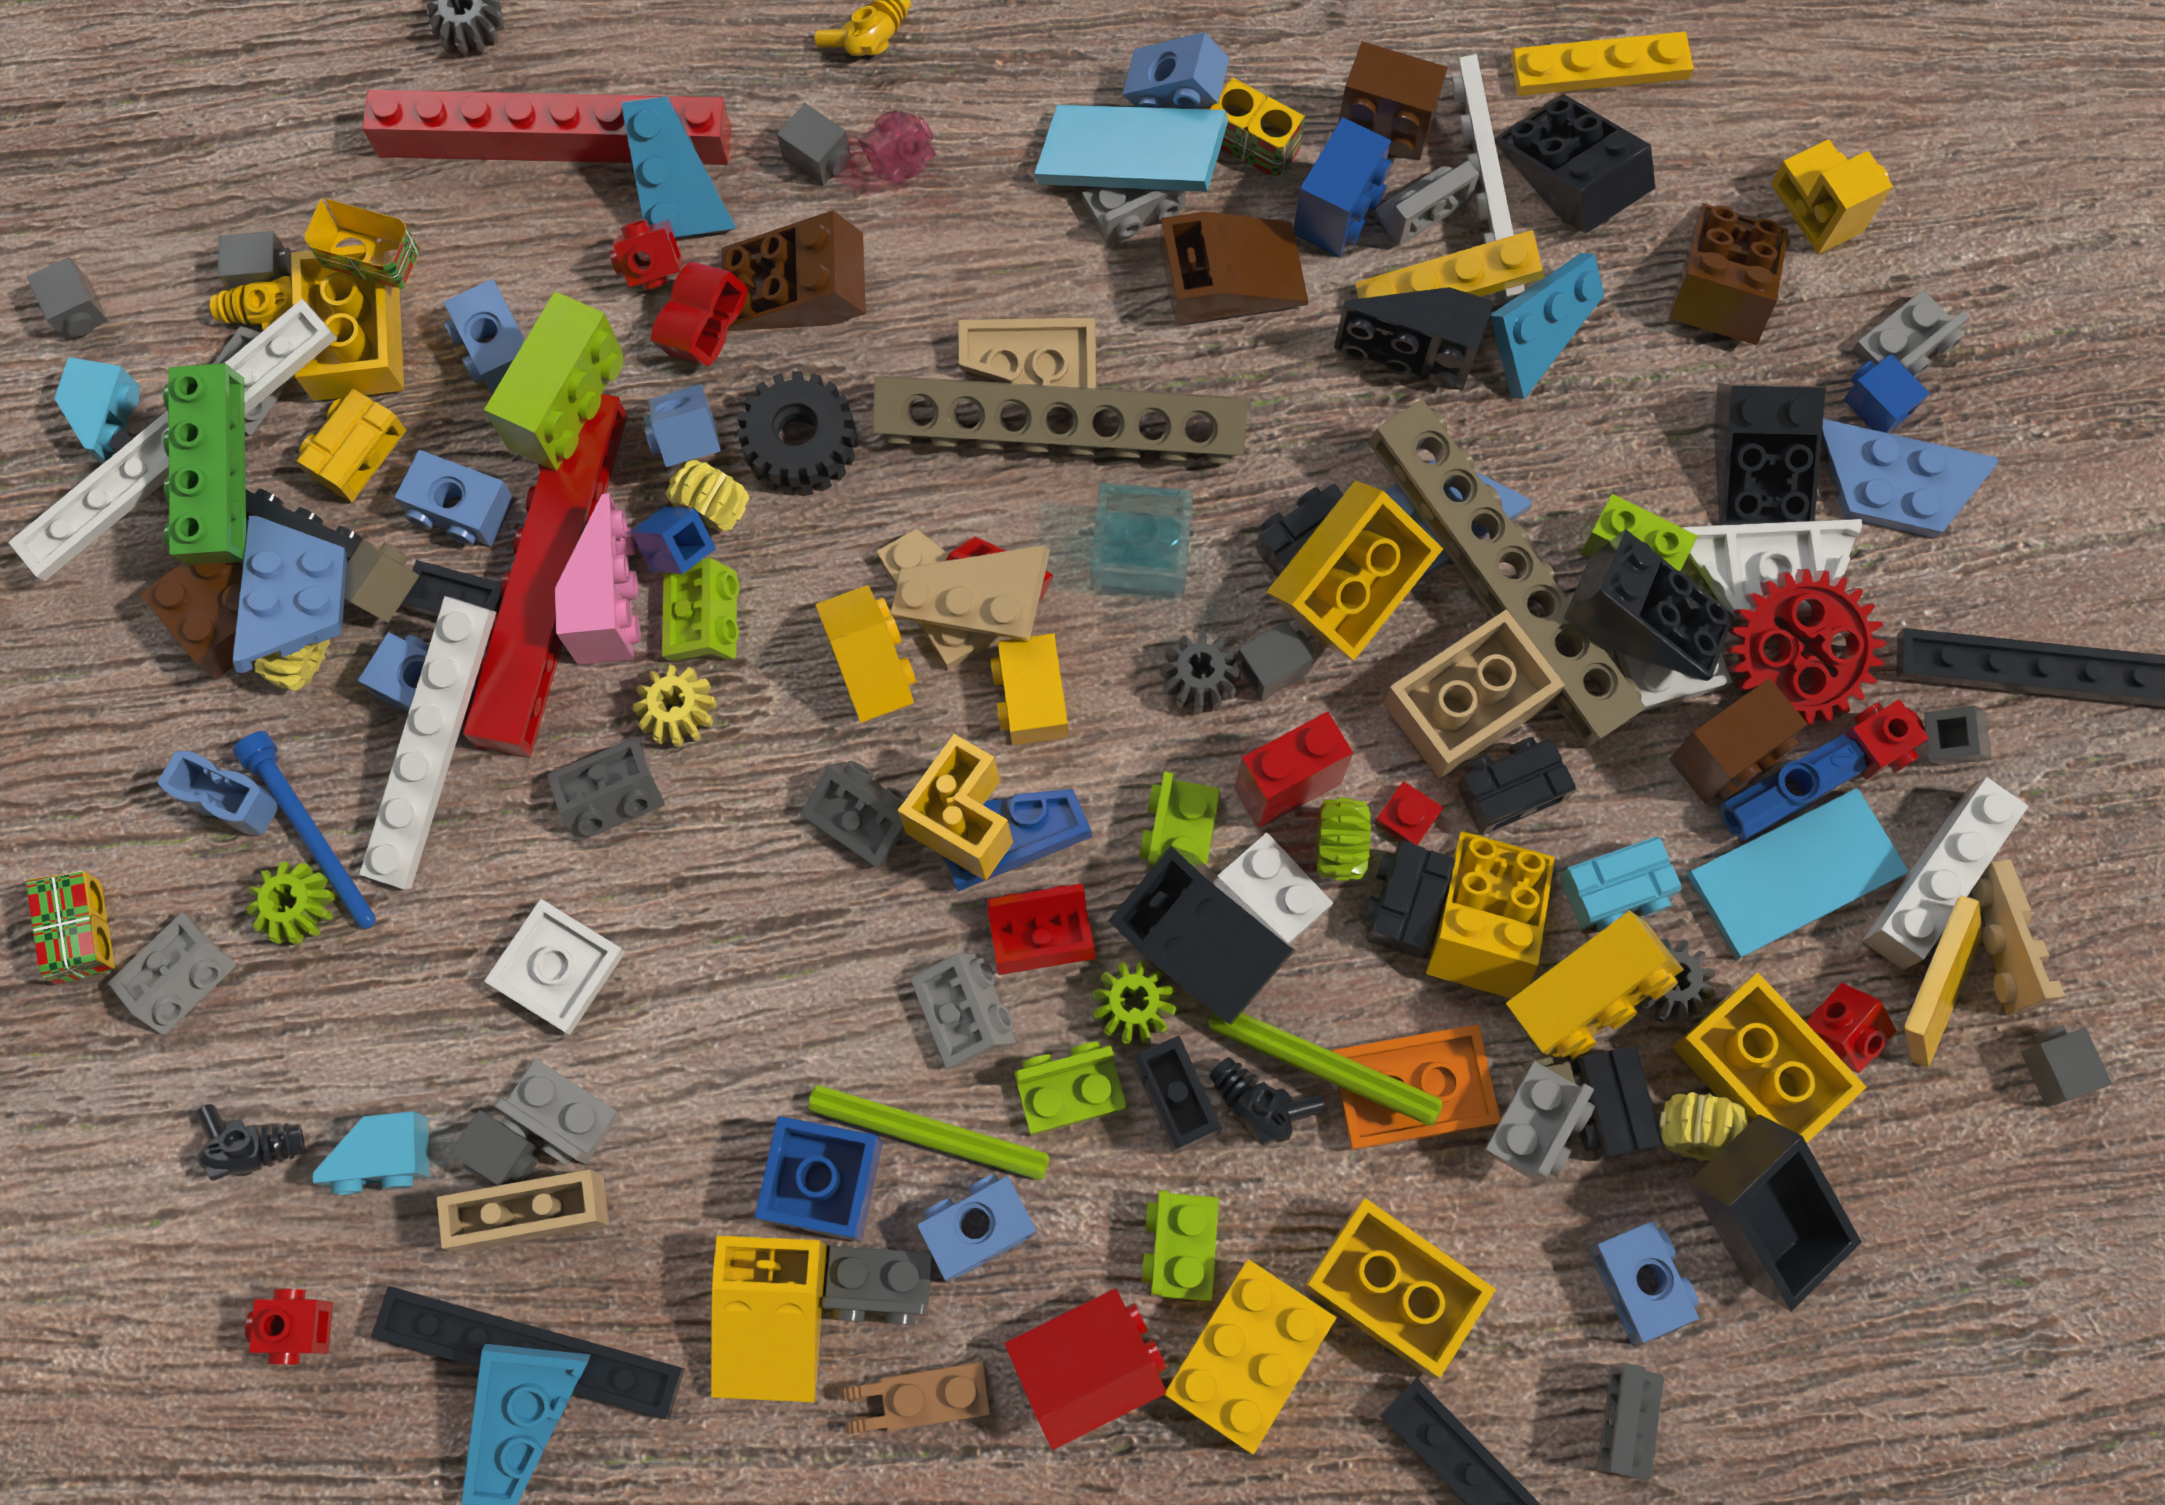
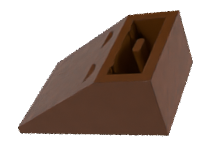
(1229, 265)
(800, 274)
(1730, 274)

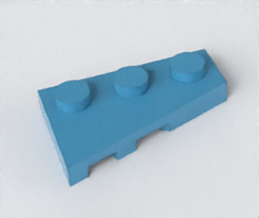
(670, 172)
(1543, 320)
(513, 1417)

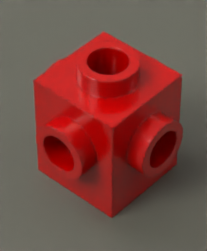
(657, 242)
(1887, 737)
(1852, 1026)
(289, 1326)

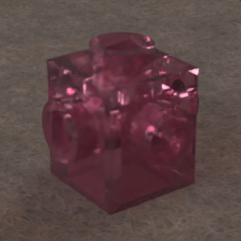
(898, 146)

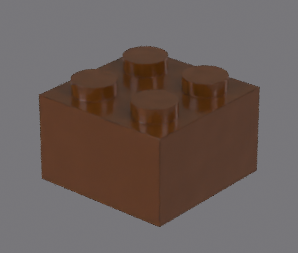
(1393, 97)
(200, 611)
(1739, 743)

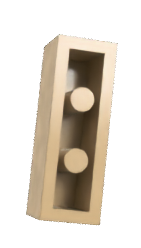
(522, 1211)

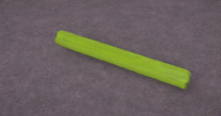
(1331, 1067)
(928, 1132)

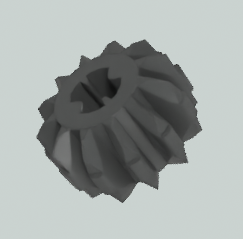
(465, 23)
(1189, 656)
(1689, 990)

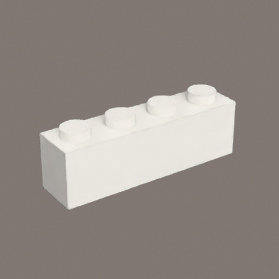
(1944, 873)

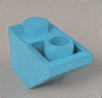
(96, 402)
(376, 1151)

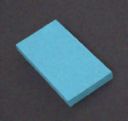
(1132, 147)
(1797, 873)

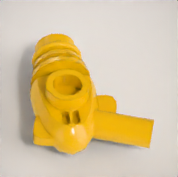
(868, 30)
(253, 303)

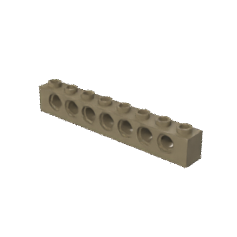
(896, 394)
(1479, 562)

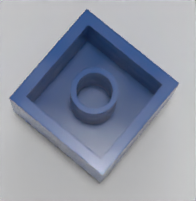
(1342, 187)
(819, 1179)

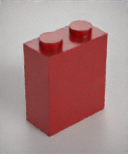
(1293, 769)
(1087, 1367)

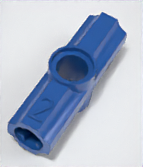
(1814, 773)

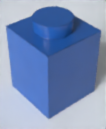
(1885, 394)
(673, 540)

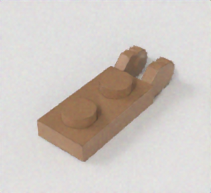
(923, 1398)

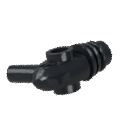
(1260, 1107)
(242, 1149)

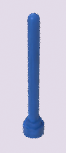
(259, 755)

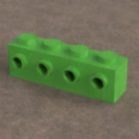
(205, 464)

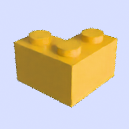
(1831, 195)
(863, 645)
(949, 810)

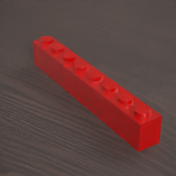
(527, 126)
(523, 637)

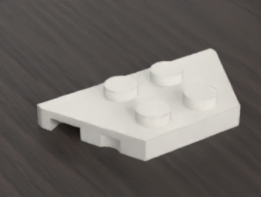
(1741, 556)

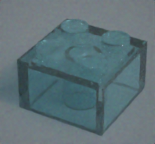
(1141, 540)

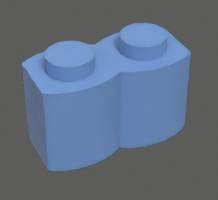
(218, 793)

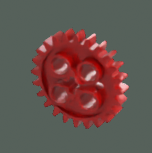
(1831, 614)

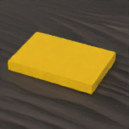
(1943, 981)

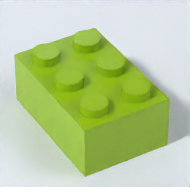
(555, 381)

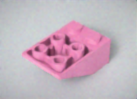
(597, 590)

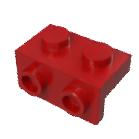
(1040, 929)

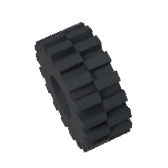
(800, 464)

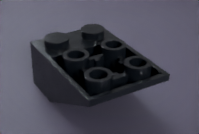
(1579, 162)
(1416, 333)
(1767, 452)
(1648, 609)
(1201, 934)

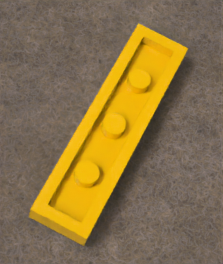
(1601, 63)
(1472, 270)

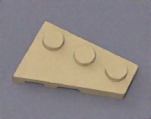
(1030, 350)
(977, 593)
(950, 644)
(2016, 954)

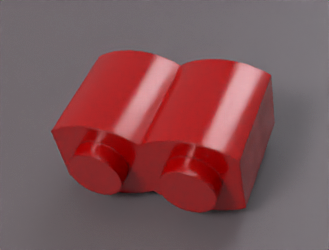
(699, 313)

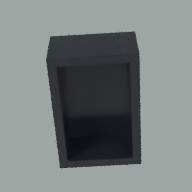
(1775, 1212)

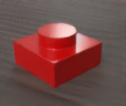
(1408, 814)

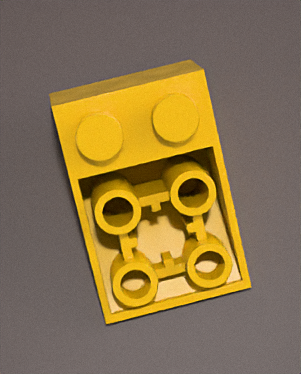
(1492, 916)
(766, 1318)

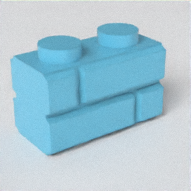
(1620, 882)

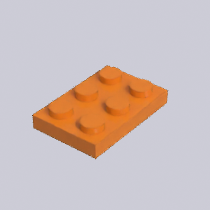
(1441, 1063)

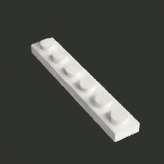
(1477, 128)
(427, 743)

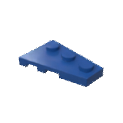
(1038, 825)

